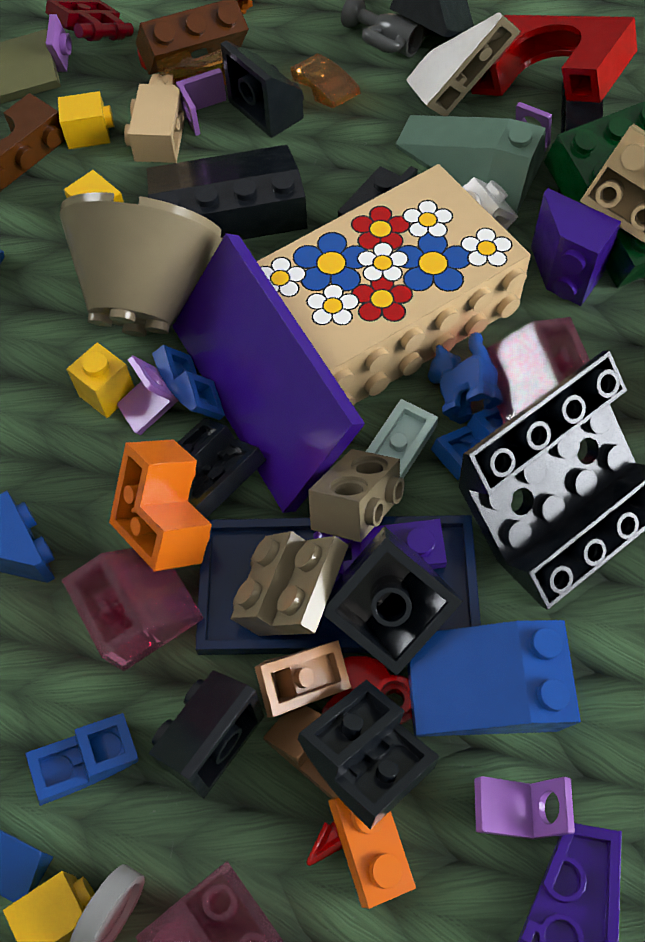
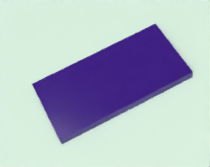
(266, 373)

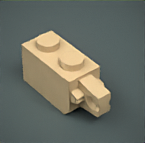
(156, 121)

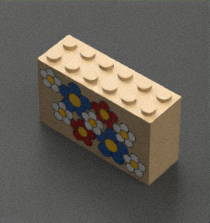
(399, 280)

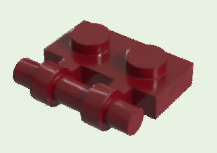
(90, 19)

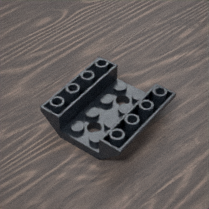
(571, 509)

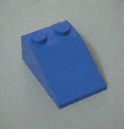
(494, 680)

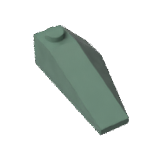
(478, 148)

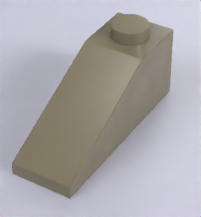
(459, 63)

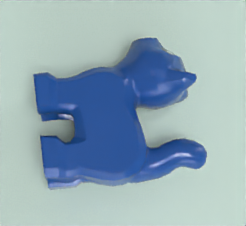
(465, 380)

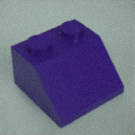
(572, 245)

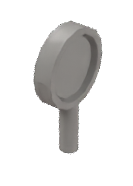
(110, 906)

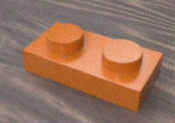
(373, 856)

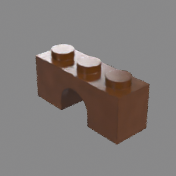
(191, 31)
(33, 136)

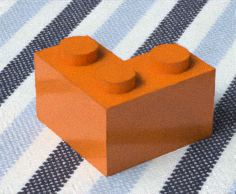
(154, 506)

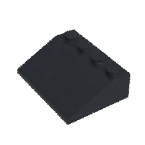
(240, 192)

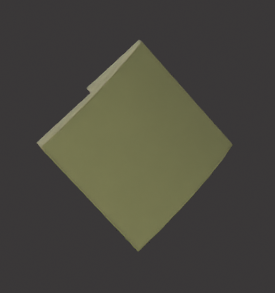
(26, 67)

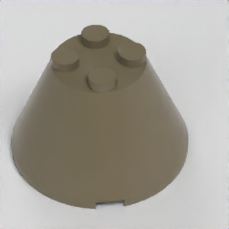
(136, 258)

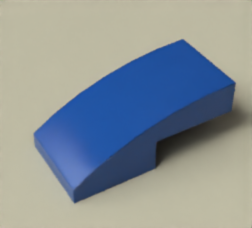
(182, 380)
(453, 445)
(81, 760)

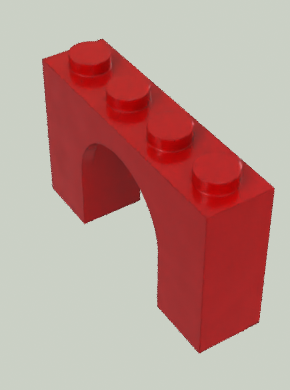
(595, 47)

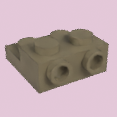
(288, 584)

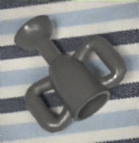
(386, 31)

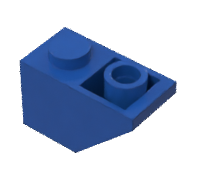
(19, 549)

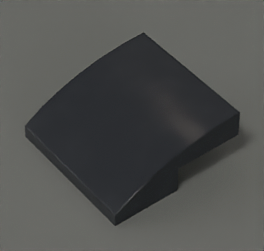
(220, 465)
(367, 753)

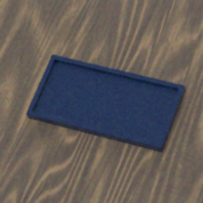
(228, 566)

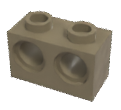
(355, 495)

